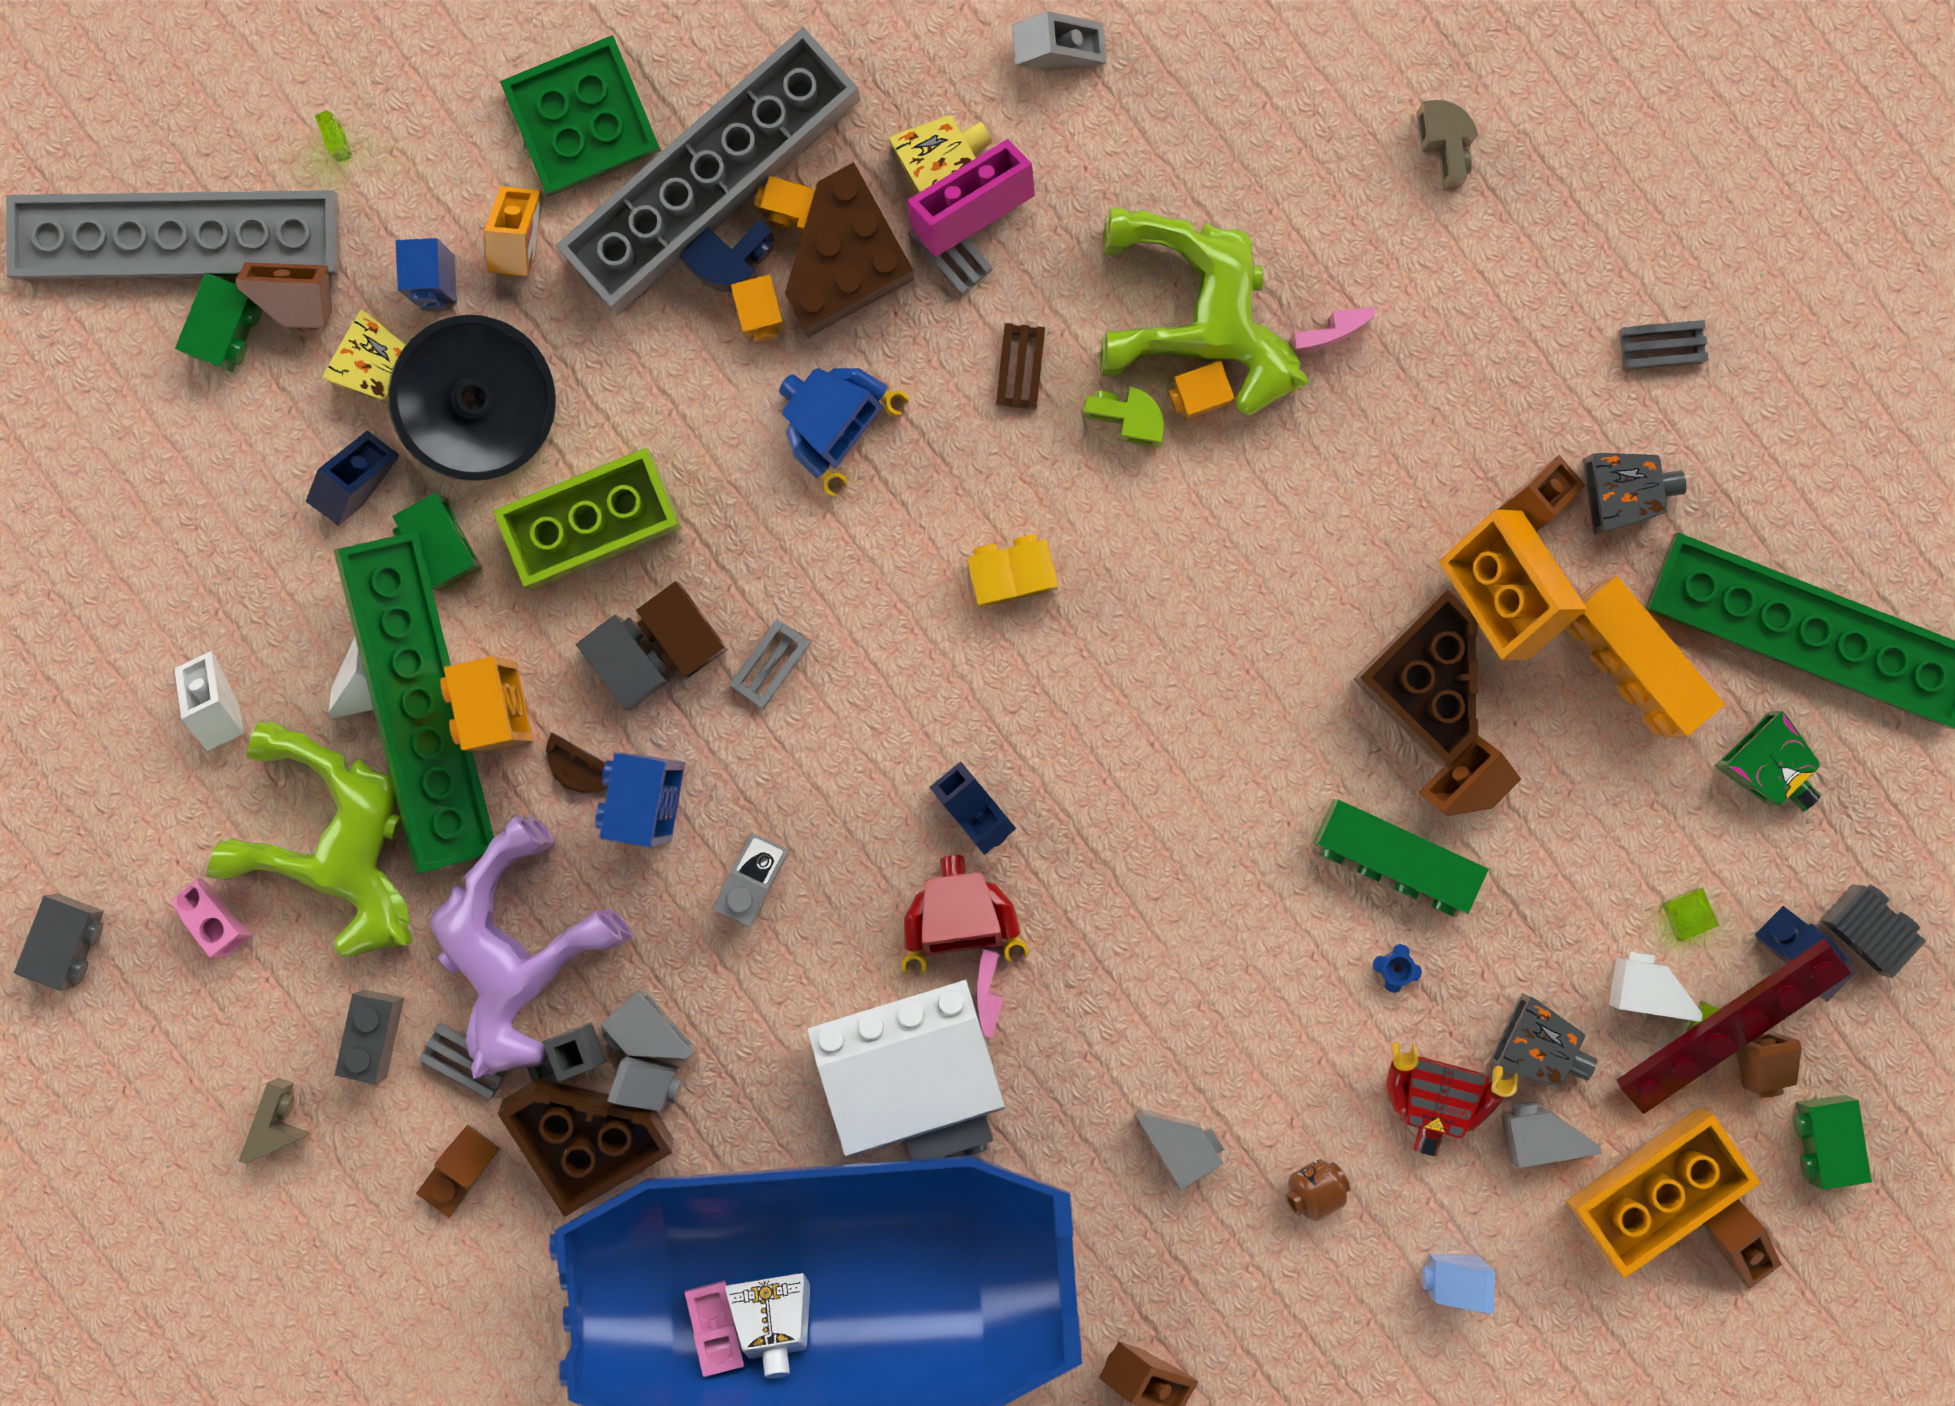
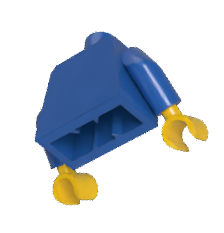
(831, 414)

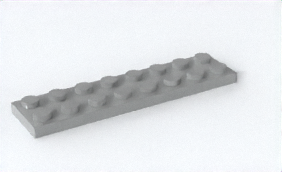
(168, 233)

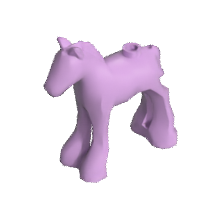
(499, 964)

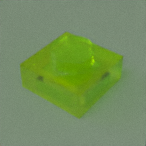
(1690, 914)

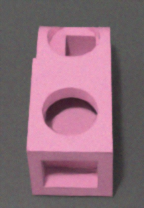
(210, 920)

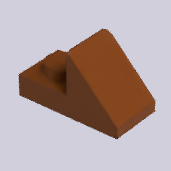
(457, 1170)

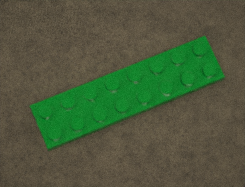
(1807, 628)
(403, 668)

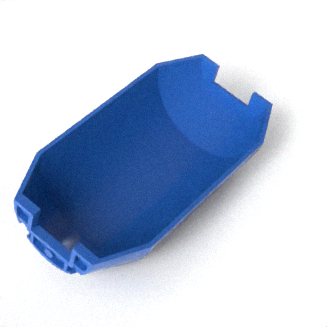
(920, 1275)

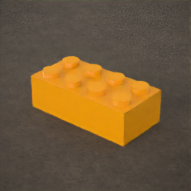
(1643, 661)
(1662, 1192)

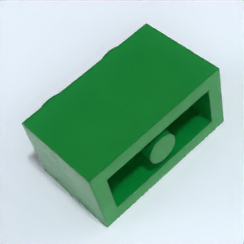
(218, 324)
(441, 538)
(1832, 1142)

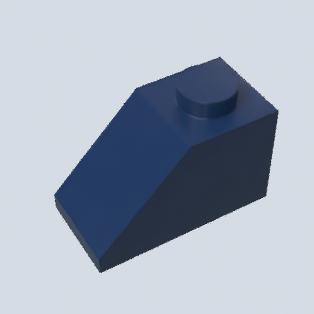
(350, 477)

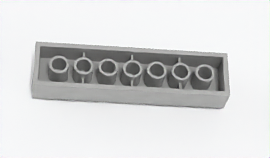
(710, 170)

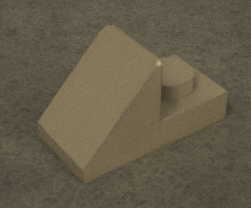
(267, 1131)

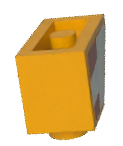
(512, 231)

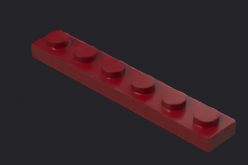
(1734, 1026)

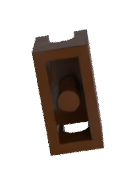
(680, 630)

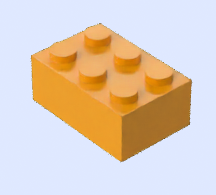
(1512, 585)
(486, 704)

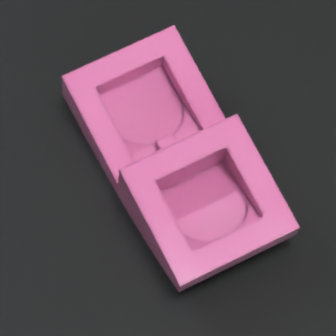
(1341, 326)
(988, 1002)
(714, 1328)

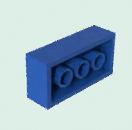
(640, 799)

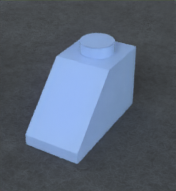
(1460, 1281)

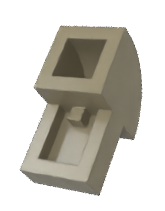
(1447, 129)

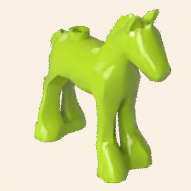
(1220, 314)
(346, 850)

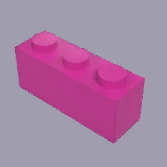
(971, 197)

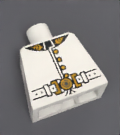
(771, 1319)

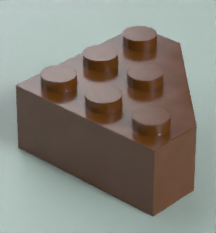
(843, 254)
(1430, 678)
(582, 1140)

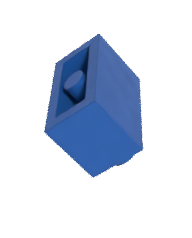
(426, 273)

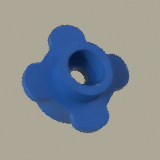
(1408, 972)

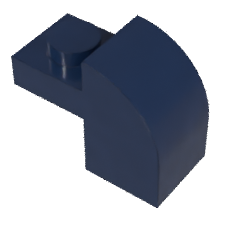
(720, 265)
(973, 808)
(1790, 936)

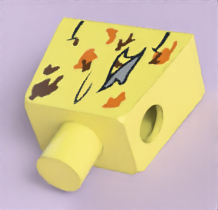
(936, 150)
(365, 358)

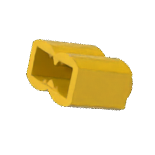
(1011, 571)

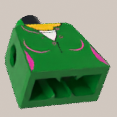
(1773, 763)

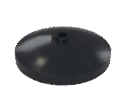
(510, 391)

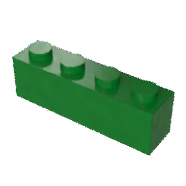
(1399, 856)

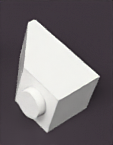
(208, 702)
(1650, 989)

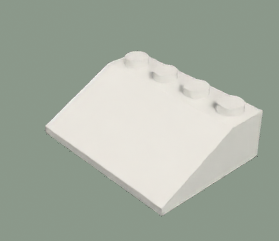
(906, 1068)

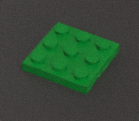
(580, 116)

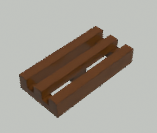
(1024, 331)

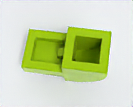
(1139, 415)

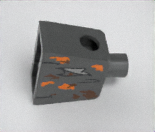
(1628, 488)
(1542, 1045)

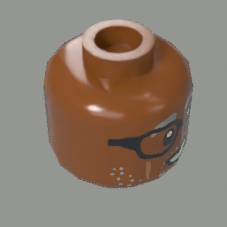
(1317, 1190)

